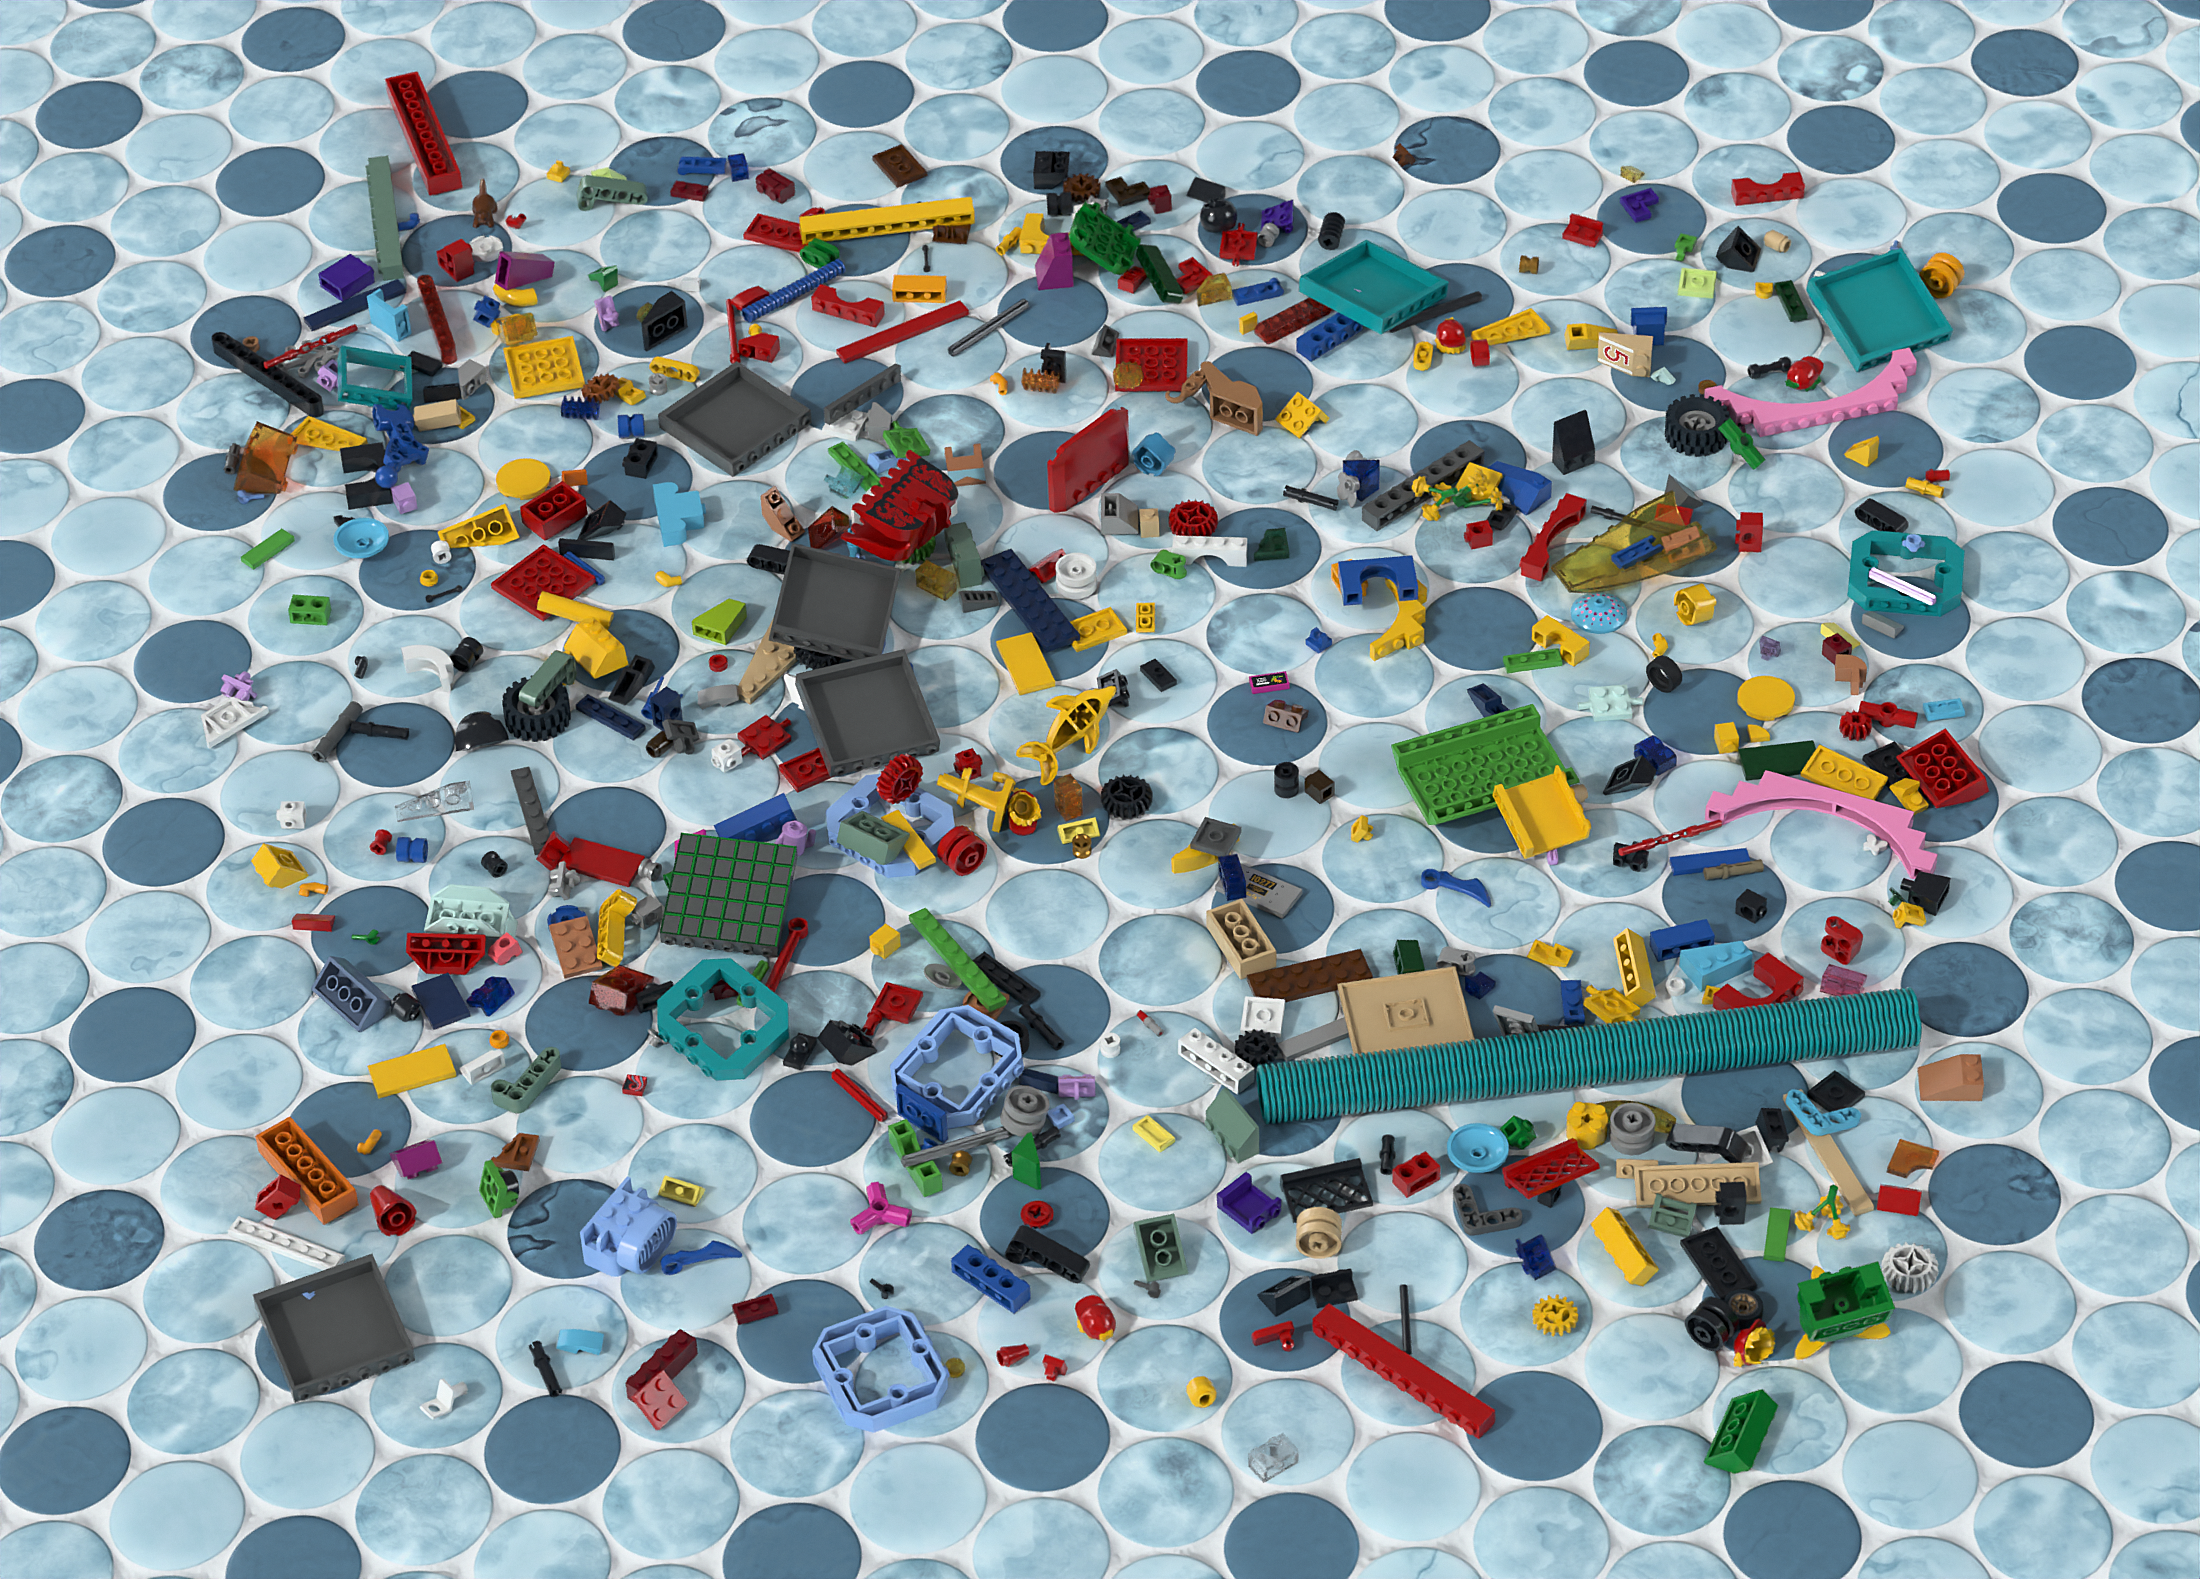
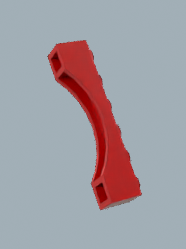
(1567, 514)

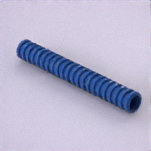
(793, 291)

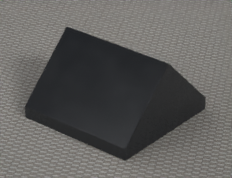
(1286, 1294)

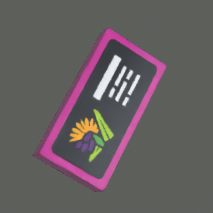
(1269, 682)

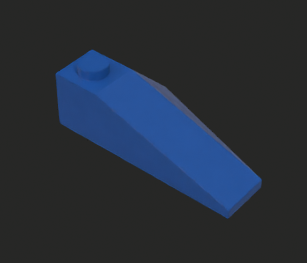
(1523, 487)

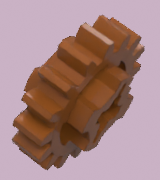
(601, 388)

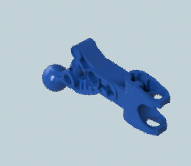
(402, 446)

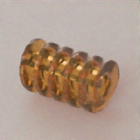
(1039, 381)

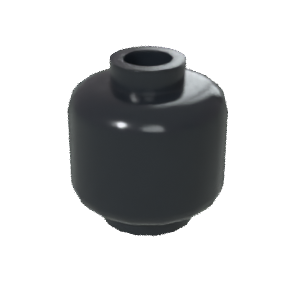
(405, 1007)

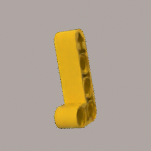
(612, 926)

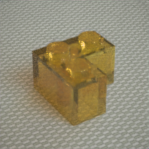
(517, 329)

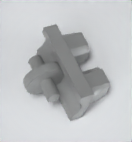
(563, 881)

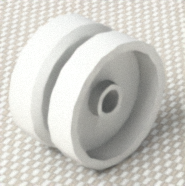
(1076, 575)

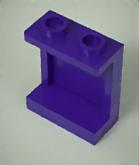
(1247, 1204)

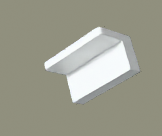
(483, 1066)

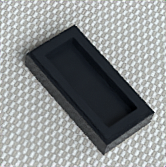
(425, 363)

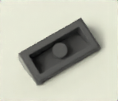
(1105, 342)

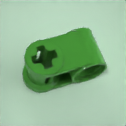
(1167, 563)

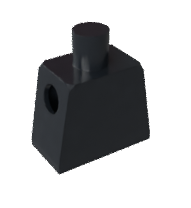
(1927, 891)

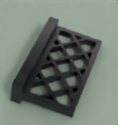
(1326, 1174)

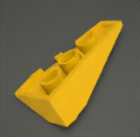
(485, 529)

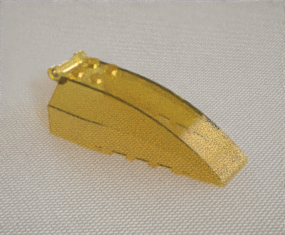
(1591, 566)

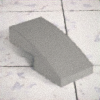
(718, 694)

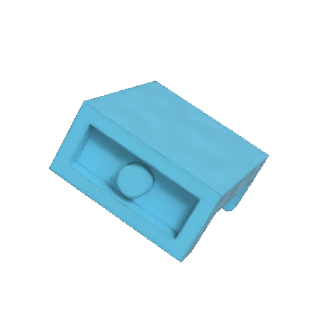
(386, 318)

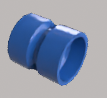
(631, 426)
(411, 849)

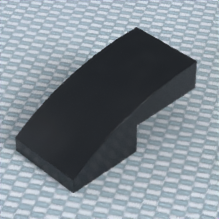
(1501, 519)

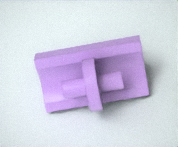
(606, 313)
(241, 684)
(1077, 1086)

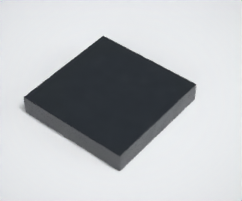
(1835, 1092)

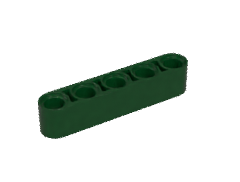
(1159, 274)

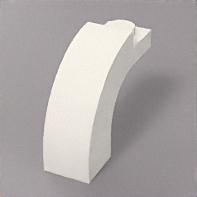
(429, 659)

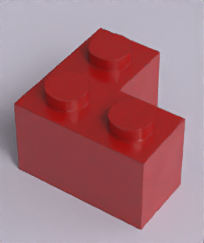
(457, 260)

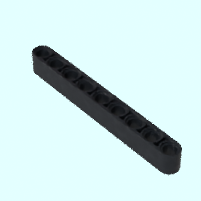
(271, 378)

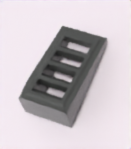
(973, 601)

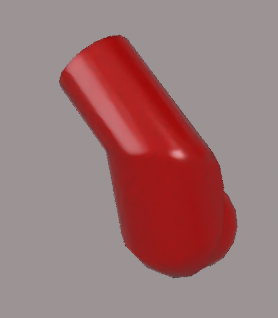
(515, 222)

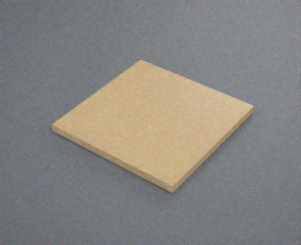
(1405, 1011)

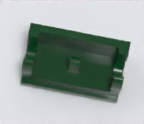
(1408, 957)

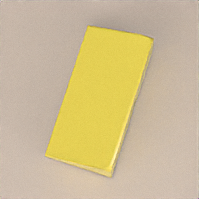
(1830, 629)
(1086, 826)
(681, 1191)

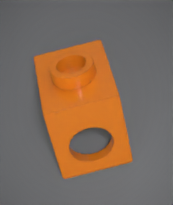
(575, 477)

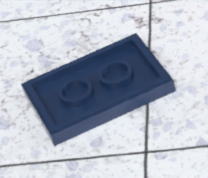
(440, 1001)

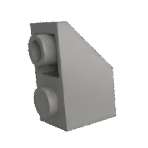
(471, 377)
(878, 421)

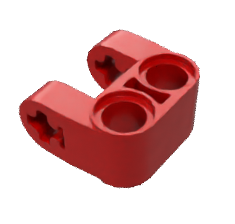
(1845, 940)

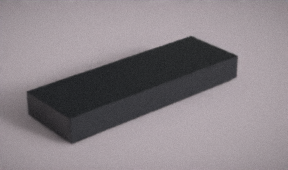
(587, 549)

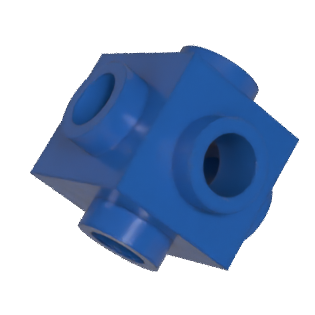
(486, 311)

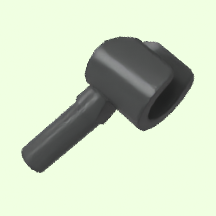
(1153, 1288)

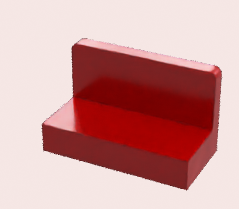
(1046, 567)
(1899, 1200)

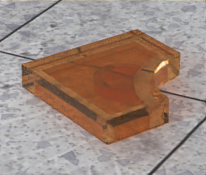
(1911, 1157)

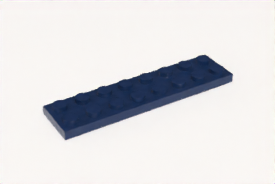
(1029, 600)

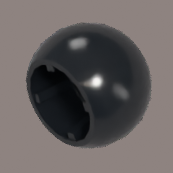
(1218, 215)

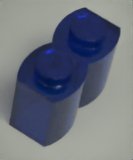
(1657, 754)

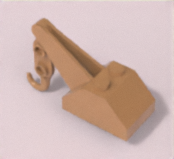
(1230, 402)

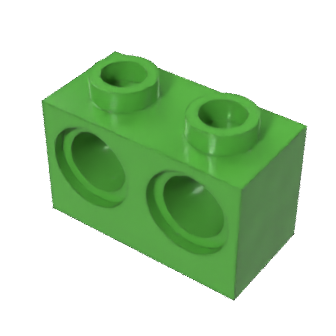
(309, 610)

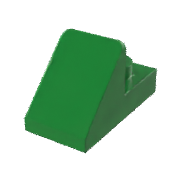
(606, 277)

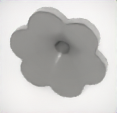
(656, 1039)

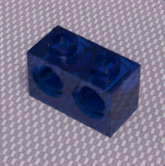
(1232, 877)

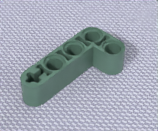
(609, 189)
(556, 669)
(532, 1082)

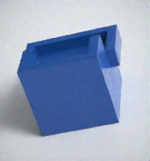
(1649, 322)

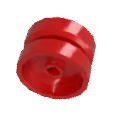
(962, 850)

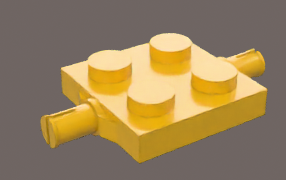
(1610, 1005)

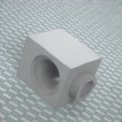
(647, 912)

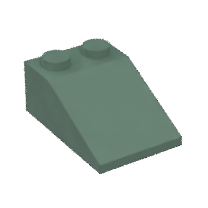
(1160, 1247)

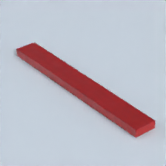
(902, 332)

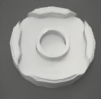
(486, 248)

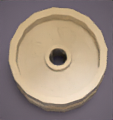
(1318, 1232)

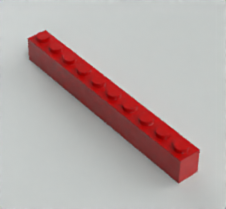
(1404, 1371)

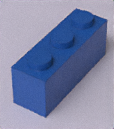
(1669, 941)

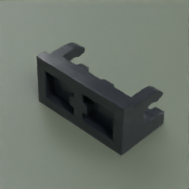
(1772, 1128)

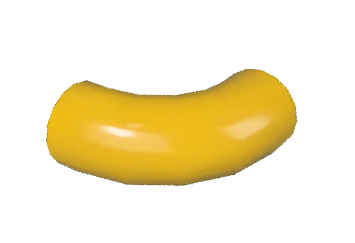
(516, 297)

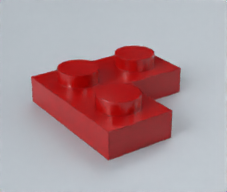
(1194, 275)

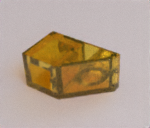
(1214, 289)

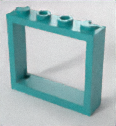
(371, 396)

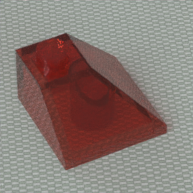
(828, 528)

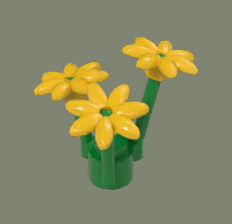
(1464, 495)

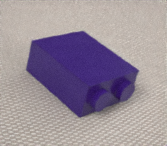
(346, 277)

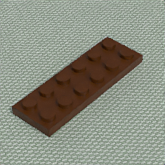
(1310, 977)

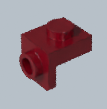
(722, 990)

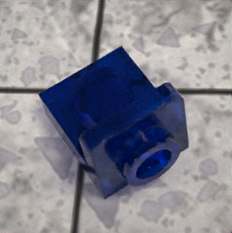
(1479, 985)

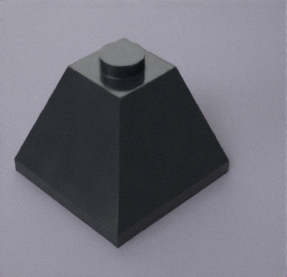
(1738, 251)
(602, 521)
(1630, 776)

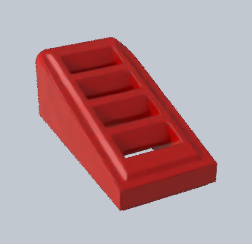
(1132, 279)

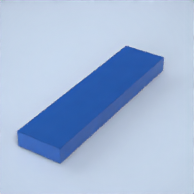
(1697, 862)

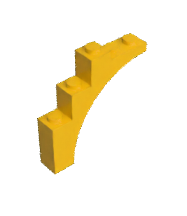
(1406, 628)

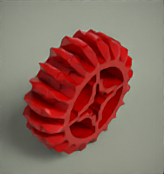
(1193, 519)
(899, 779)

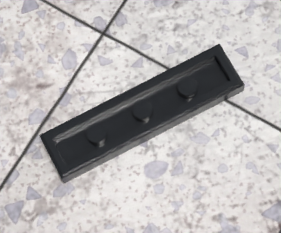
(1006, 979)

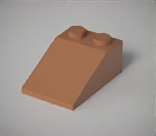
(1952, 1079)

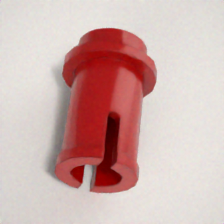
(1937, 475)
(874, 1018)

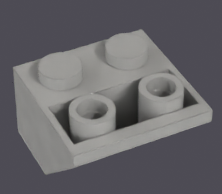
(1118, 515)

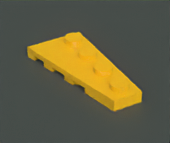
(1516, 327)

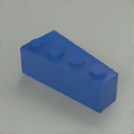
(758, 823)

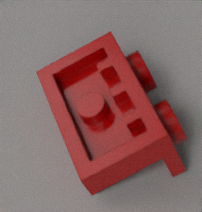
(1583, 230)

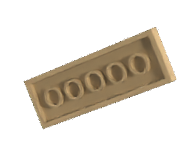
(1694, 1182)

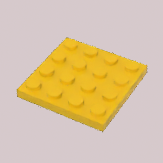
(544, 367)

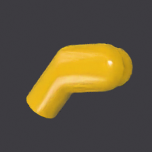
(666, 580)
(1660, 644)
(1001, 777)

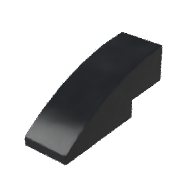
(632, 680)

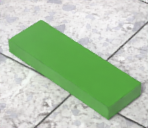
(267, 548)
(1532, 660)
(1777, 1234)

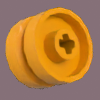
(1942, 274)

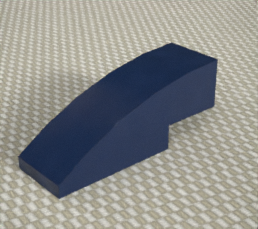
(1486, 700)

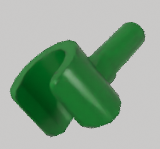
(371, 938)

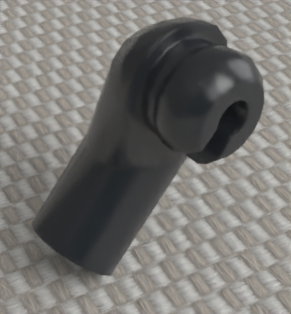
(361, 663)

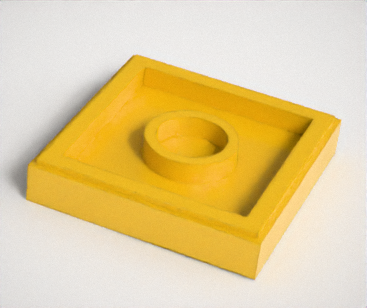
(1493, 476)

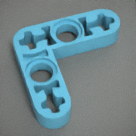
(1818, 1123)

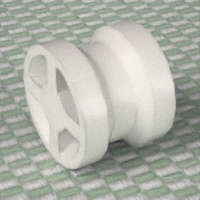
(441, 552)
(1110, 1045)

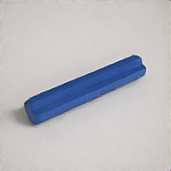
(576, 560)

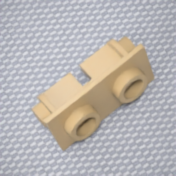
(1625, 1167)

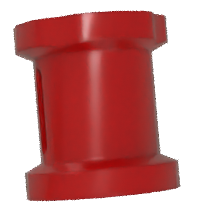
(382, 838)

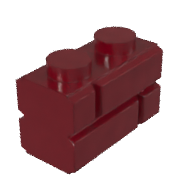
(775, 186)

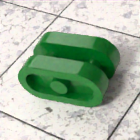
(819, 253)

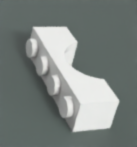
(1230, 549)

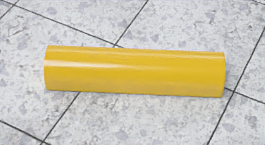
(573, 609)

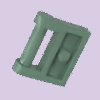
(1671, 1221)

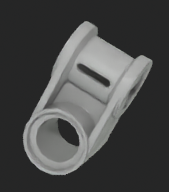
(1455, 957)

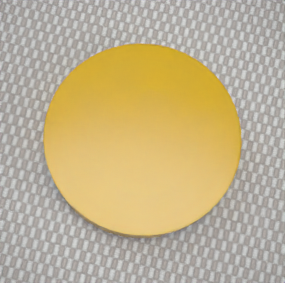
(523, 478)
(1766, 697)

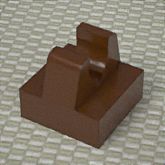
(1404, 156)

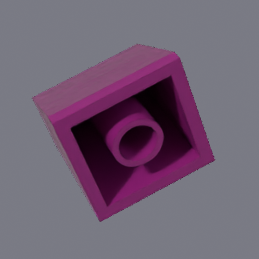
(1055, 263)

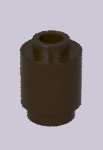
(658, 745)

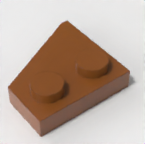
(518, 1153)

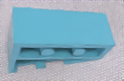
(1715, 963)

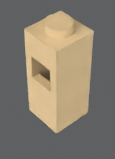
(437, 415)

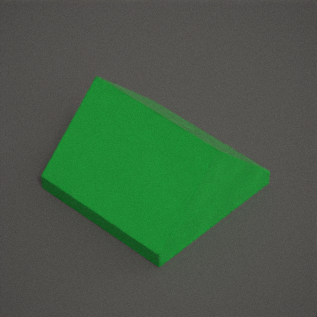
(1026, 1162)

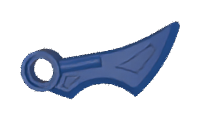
(1469, 887)
(712, 1251)

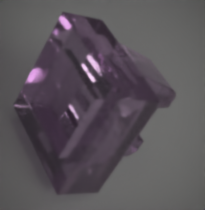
(1769, 647)

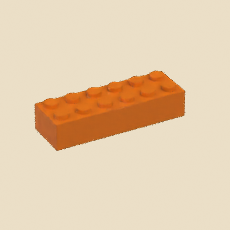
(299, 1159)

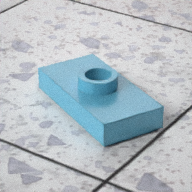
(1943, 709)

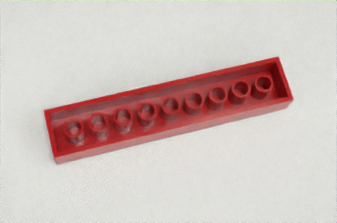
(423, 133)

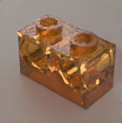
(1068, 797)

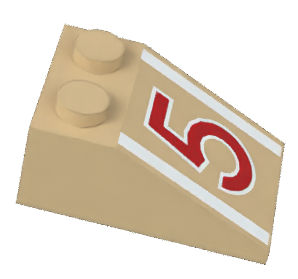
(1626, 353)

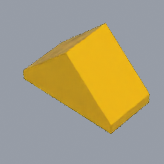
(1864, 451)

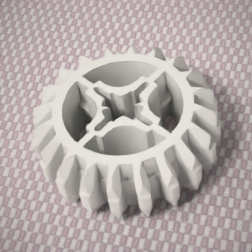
(1922, 1272)

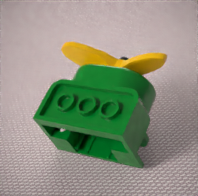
(1842, 1306)

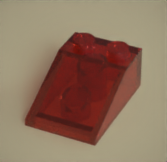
(617, 989)

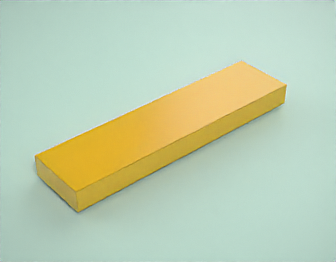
(914, 846)

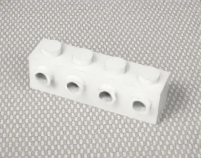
(1216, 1060)

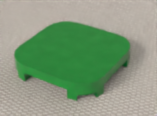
(1103, 239)

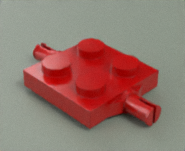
(1238, 245)
(764, 737)

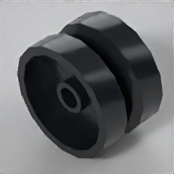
(1712, 1323)

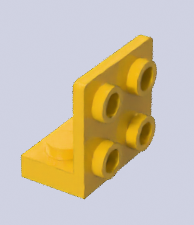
(1300, 415)

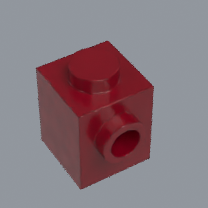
(1160, 199)
(1835, 645)

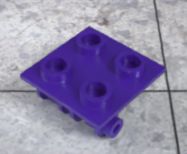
(1279, 215)

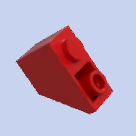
(760, 347)

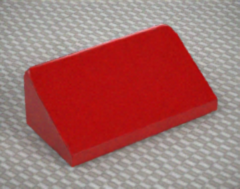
(313, 922)

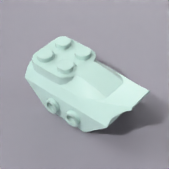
(469, 911)

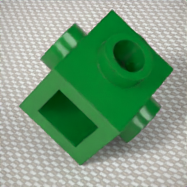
(1518, 1132)

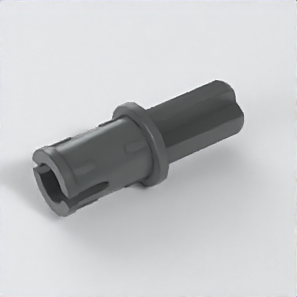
(232, 459)

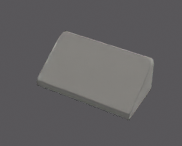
(1881, 624)

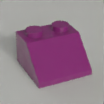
(416, 1158)

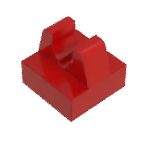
(1054, 1367)

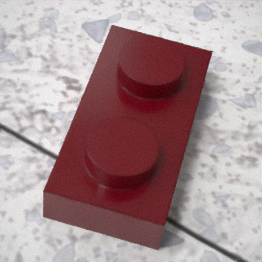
(689, 191)
(755, 1309)

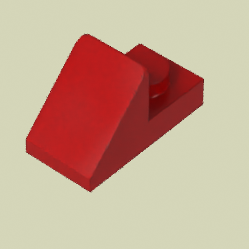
(553, 851)

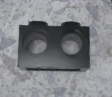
(640, 458)

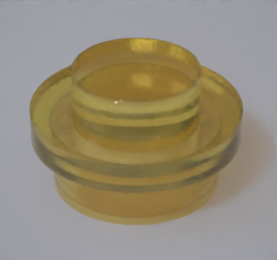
(955, 1367)

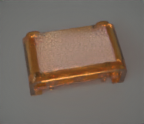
(265, 460)

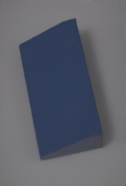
(1039, 1080)

